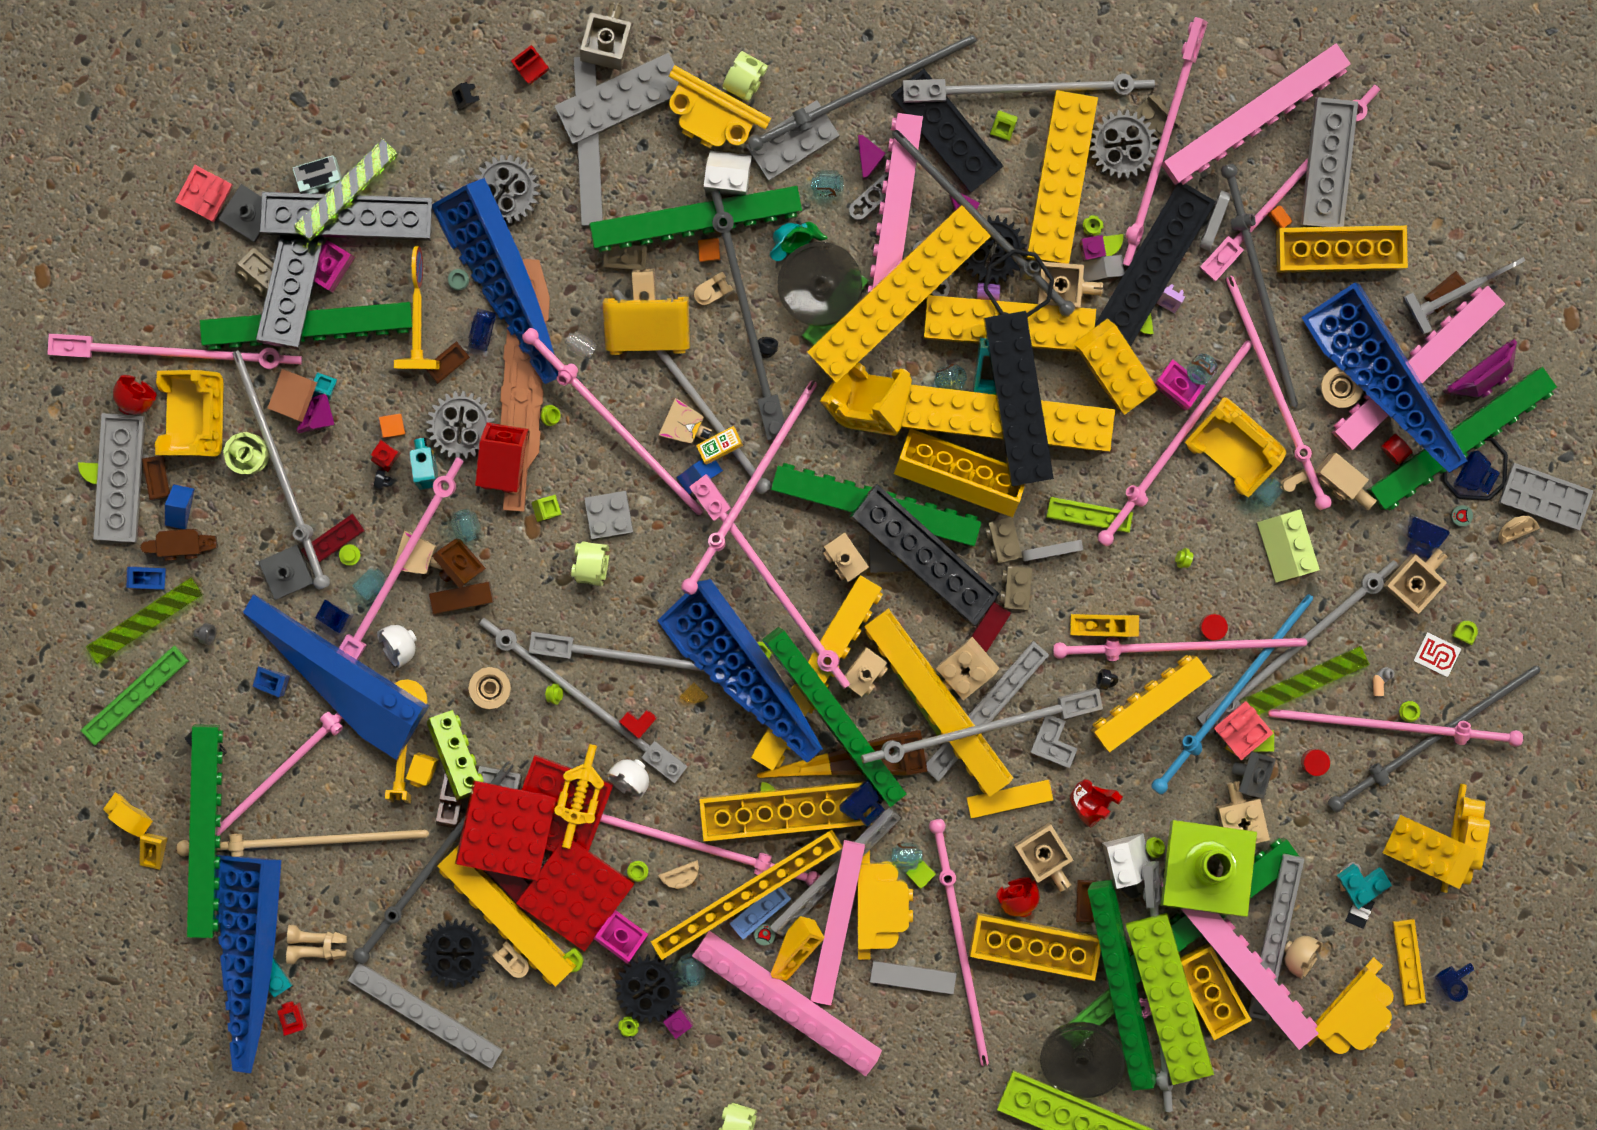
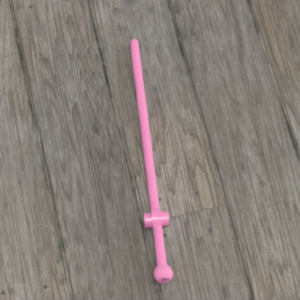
(567, 375)
(1137, 495)
(1322, 501)
(690, 585)
(1113, 648)
(331, 724)
(1461, 732)
(937, 827)
(761, 863)

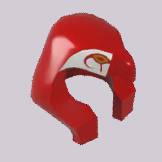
(1092, 802)

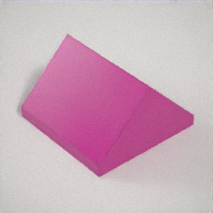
(332, 266)
(1177, 386)
(621, 936)

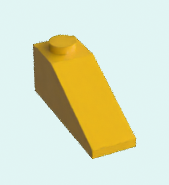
(1105, 625)
(797, 946)

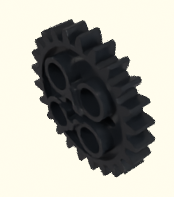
(1007, 232)
(455, 972)
(638, 972)

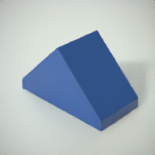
(696, 472)
(178, 506)
(145, 578)
(271, 681)

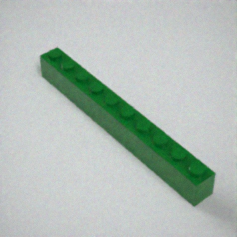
(694, 218)
(318, 325)
(1468, 435)
(847, 498)
(832, 715)
(203, 831)
(1265, 871)
(1122, 985)

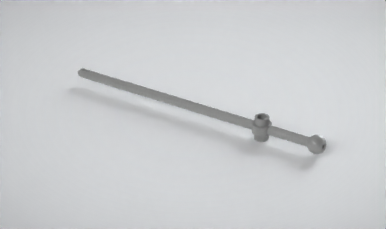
(763, 484)
(302, 531)

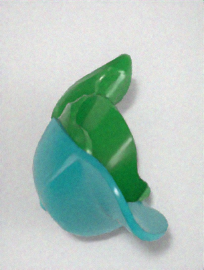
(792, 236)

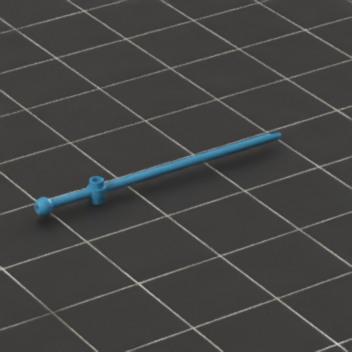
(1192, 744)

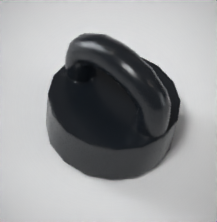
(768, 346)
(380, 479)
(1104, 679)

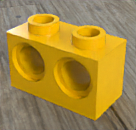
(422, 769)

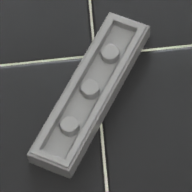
(913, 977)

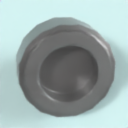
(205, 634)

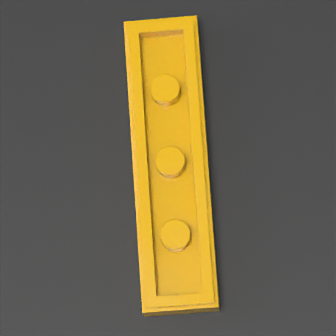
(1010, 798)
(1409, 962)

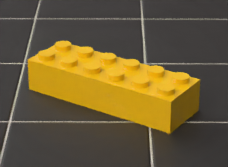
(1341, 249)
(958, 472)
(1151, 702)
(1035, 946)

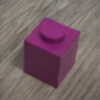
(1092, 247)
(678, 1022)

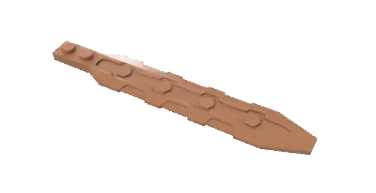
(523, 390)

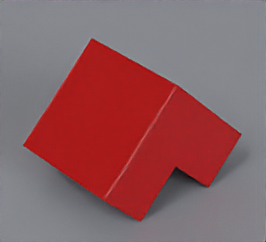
(530, 65)
(638, 726)

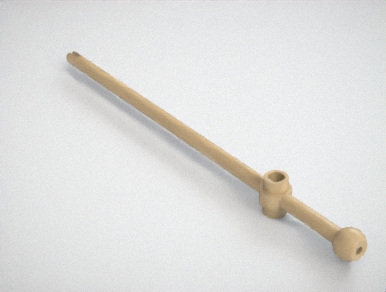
(237, 844)

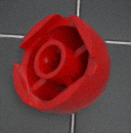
(132, 396)
(1019, 897)

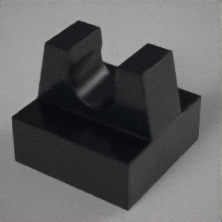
(463, 95)

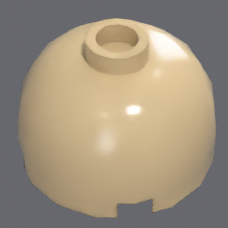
(1302, 955)

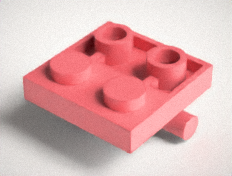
(204, 193)
(1243, 730)

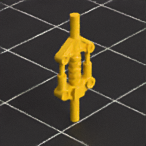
(586, 774)

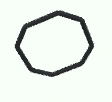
(1004, 258)
(1504, 478)

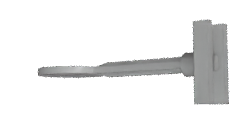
(1421, 311)

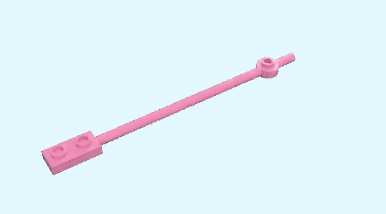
(1190, 52)
(1229, 248)
(82, 347)
(717, 508)
(353, 645)

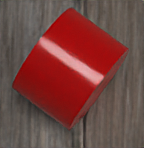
(1396, 449)
(1213, 627)
(1315, 762)

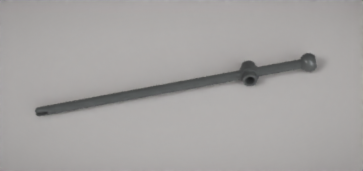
(803, 119)
(1243, 223)
(1029, 269)
(1380, 774)
(362, 954)

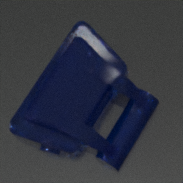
(481, 329)
(1474, 473)
(1426, 533)
(860, 801)

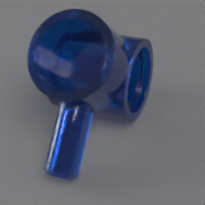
(1449, 977)

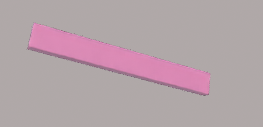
(837, 922)

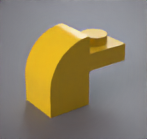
(127, 816)

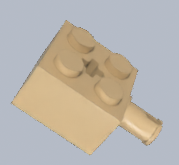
(1072, 278)
(1344, 480)
(846, 557)
(1428, 581)
(865, 671)
(963, 680)
(1248, 809)
(1047, 866)

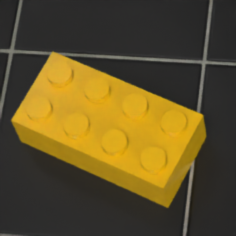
(1115, 366)
(1430, 851)
(1213, 992)

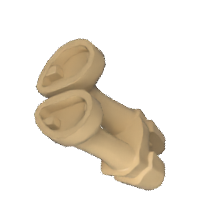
(295, 952)

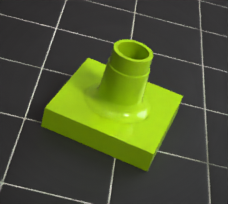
(1186, 875)

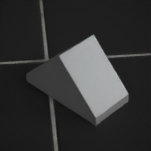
(1103, 268)

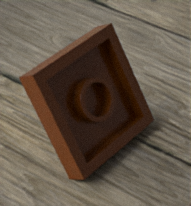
(458, 563)

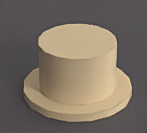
(1340, 389)
(489, 688)

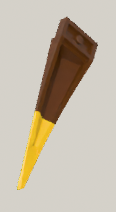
(840, 763)

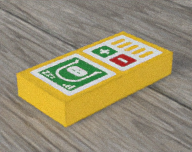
(719, 445)

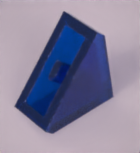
(334, 616)

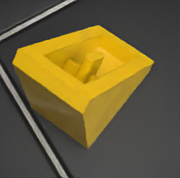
(152, 850)

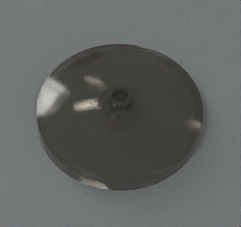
(816, 265)
(1082, 1059)

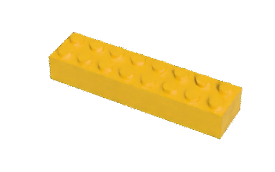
(1062, 177)
(963, 321)
(776, 811)

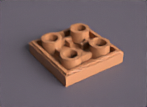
(292, 395)

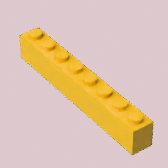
(508, 918)

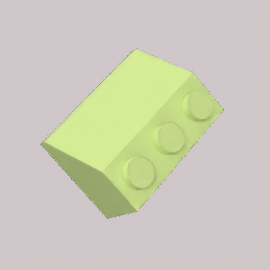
(1288, 546)

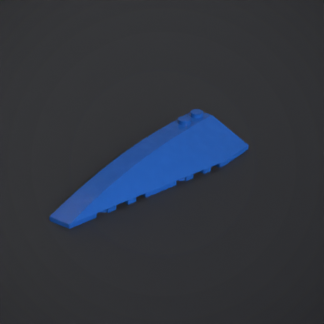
(481, 234)
(1364, 348)
(721, 645)
(361, 696)
(247, 938)

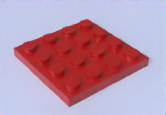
(547, 779)
(505, 830)
(575, 893)

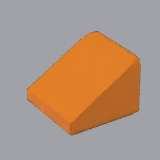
(1279, 217)
(709, 250)
(392, 425)

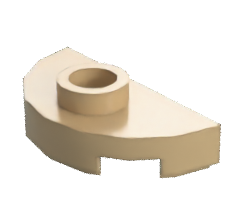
(1516, 528)
(681, 876)

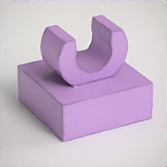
(1171, 299)

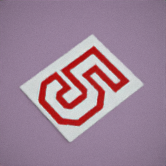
(1437, 654)

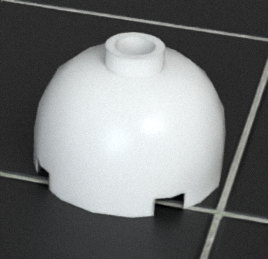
(398, 644)
(629, 777)

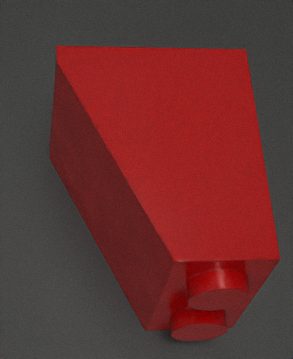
(501, 457)

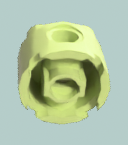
(744, 76)
(246, 453)
(591, 563)
(738, 1117)

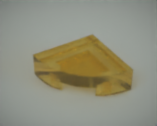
(694, 694)

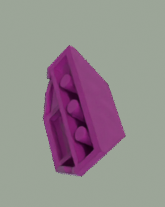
(1486, 374)

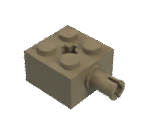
(606, 39)

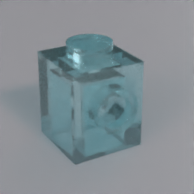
(1268, 491)
(370, 583)

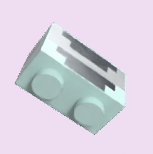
(317, 175)

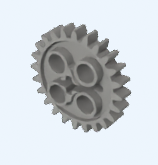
(1120, 124)
(521, 201)
(441, 423)

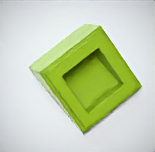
(1003, 125)
(546, 508)
(921, 874)

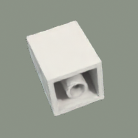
(727, 173)
(1126, 859)

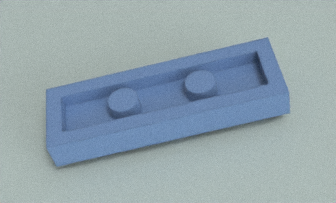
(759, 912)

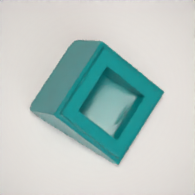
(324, 385)

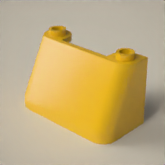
(646, 325)
(869, 400)
(192, 413)
(1237, 446)

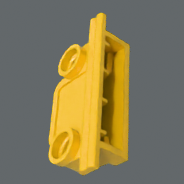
(710, 112)
(1471, 829)
(881, 906)
(1357, 1013)

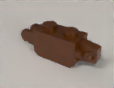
(179, 542)

